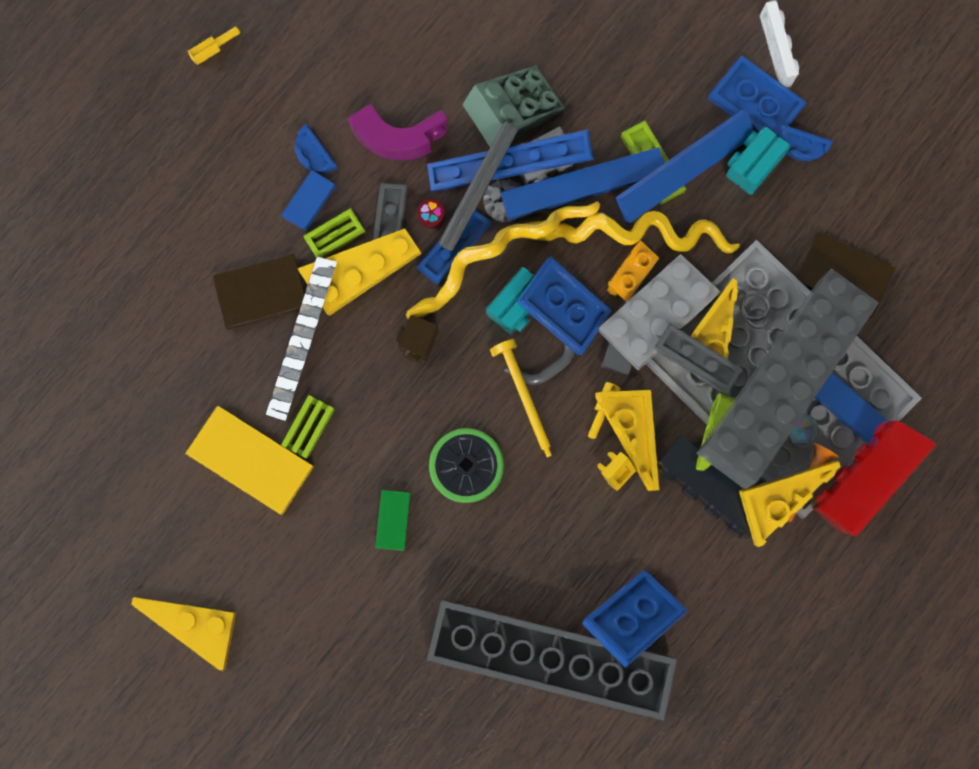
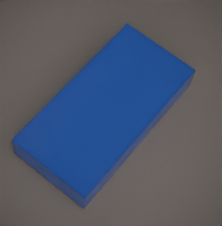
(308, 201)

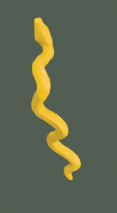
(631, 237)
(493, 249)

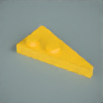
(717, 324)
(633, 423)
(774, 501)
(199, 628)

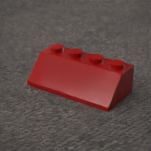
(872, 476)

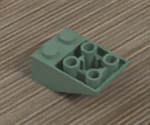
(514, 98)

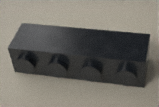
(708, 486)

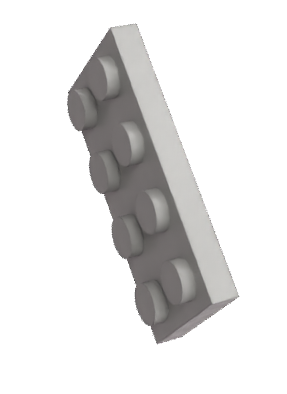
(671, 297)

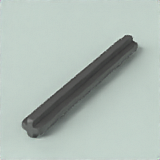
(478, 186)

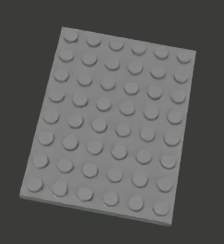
(750, 342)

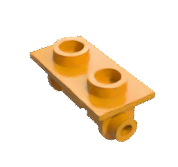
(632, 271)

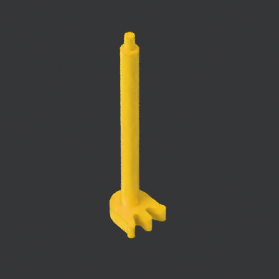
(506, 349)

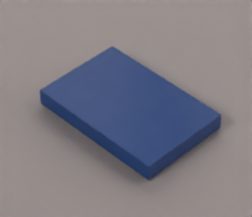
(761, 95)
(564, 306)
(634, 618)

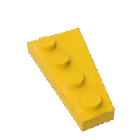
(364, 267)

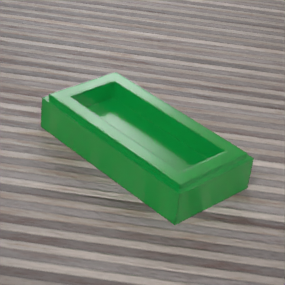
(393, 520)

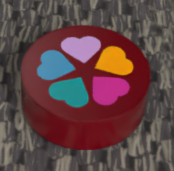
(430, 213)

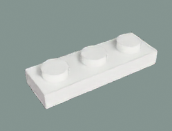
(779, 44)

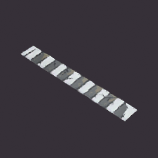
(301, 338)

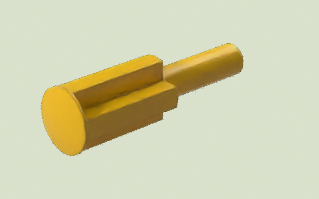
(211, 46)
(608, 387)

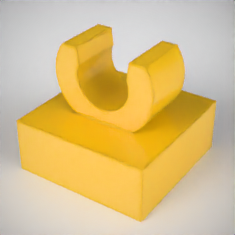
(618, 470)

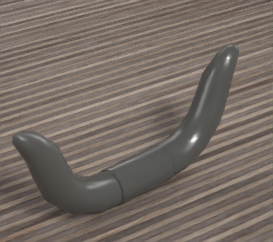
(550, 371)

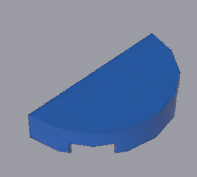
(804, 145)
(312, 153)

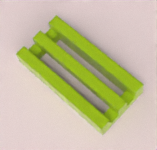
(349, 214)
(298, 422)

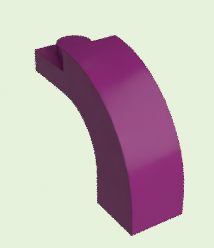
(396, 142)

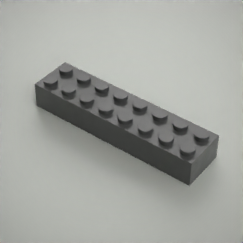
(787, 379)
(549, 660)

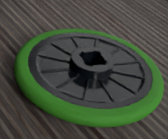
(452, 479)

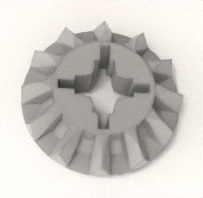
(492, 195)

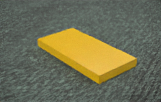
(249, 460)

